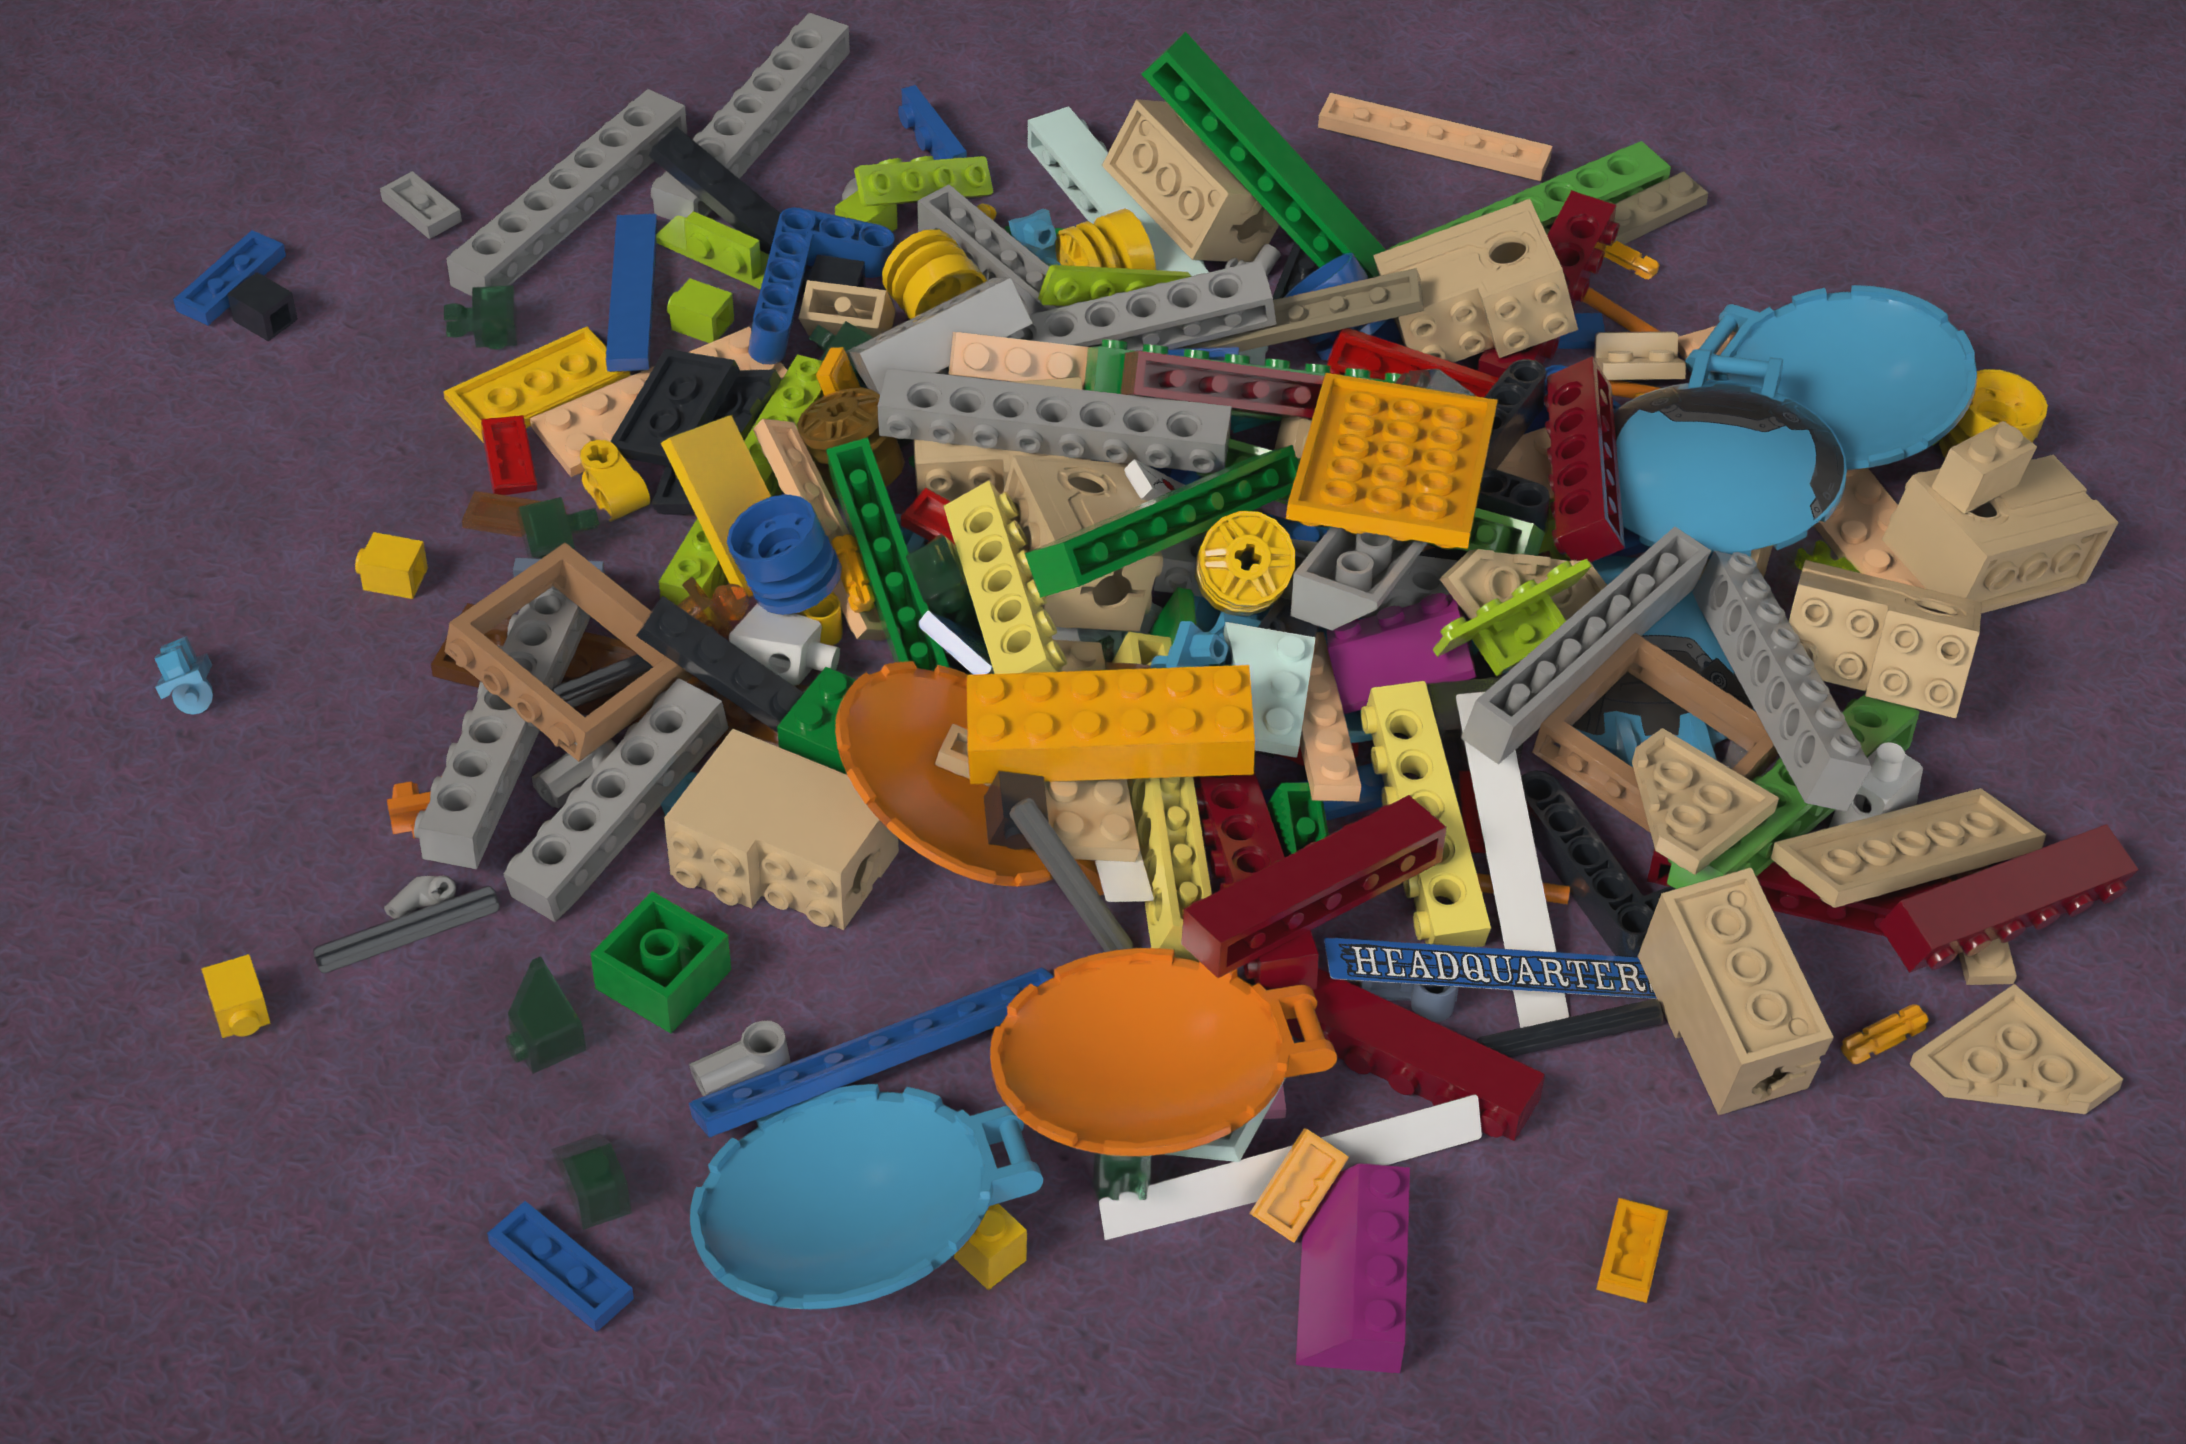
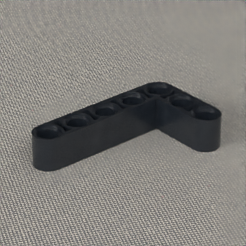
(1519, 402)
(1587, 866)

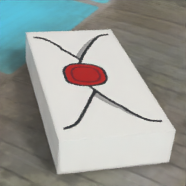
(1148, 481)

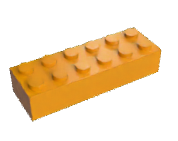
(1111, 723)

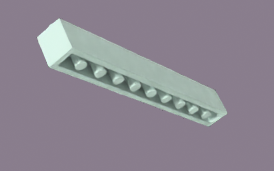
(1075, 163)

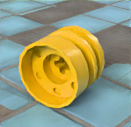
(1110, 242)
(928, 272)
(1996, 399)
(1221, 576)

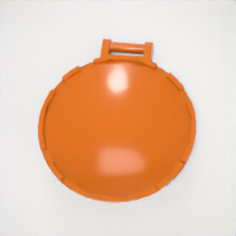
(889, 748)
(1149, 1052)

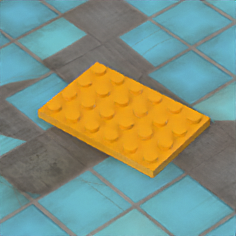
(1393, 461)

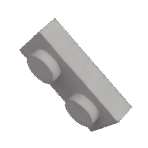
(420, 205)

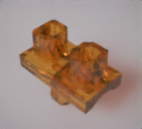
(726, 604)

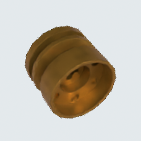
(844, 419)

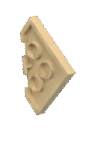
(1492, 575)
(1694, 801)
(2016, 1057)

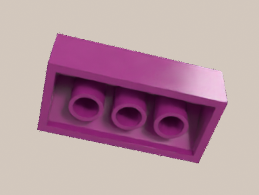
(1356, 1272)

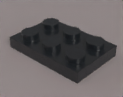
(675, 398)

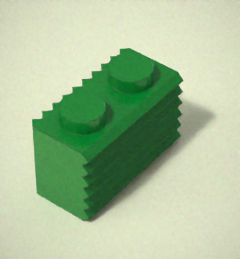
(1297, 817)

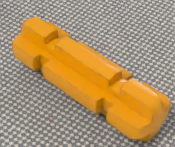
(1632, 260)
(853, 574)
(1884, 1034)

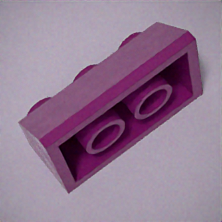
(1396, 650)

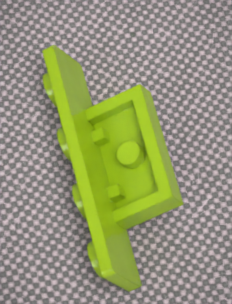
(908, 182)
(716, 247)
(1076, 284)
(1517, 626)

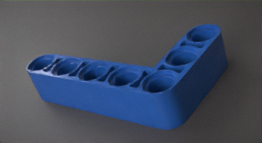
(795, 245)

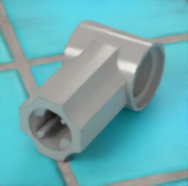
(566, 774)
(758, 1052)

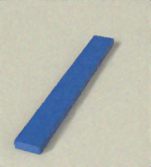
(859, 1057)

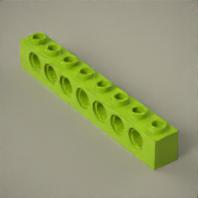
(695, 555)

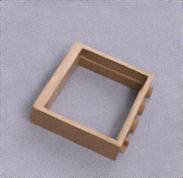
(529, 696)
(1610, 776)

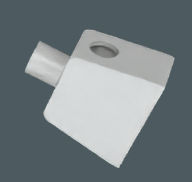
(784, 643)
(1888, 787)

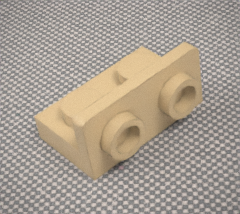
(1639, 355)

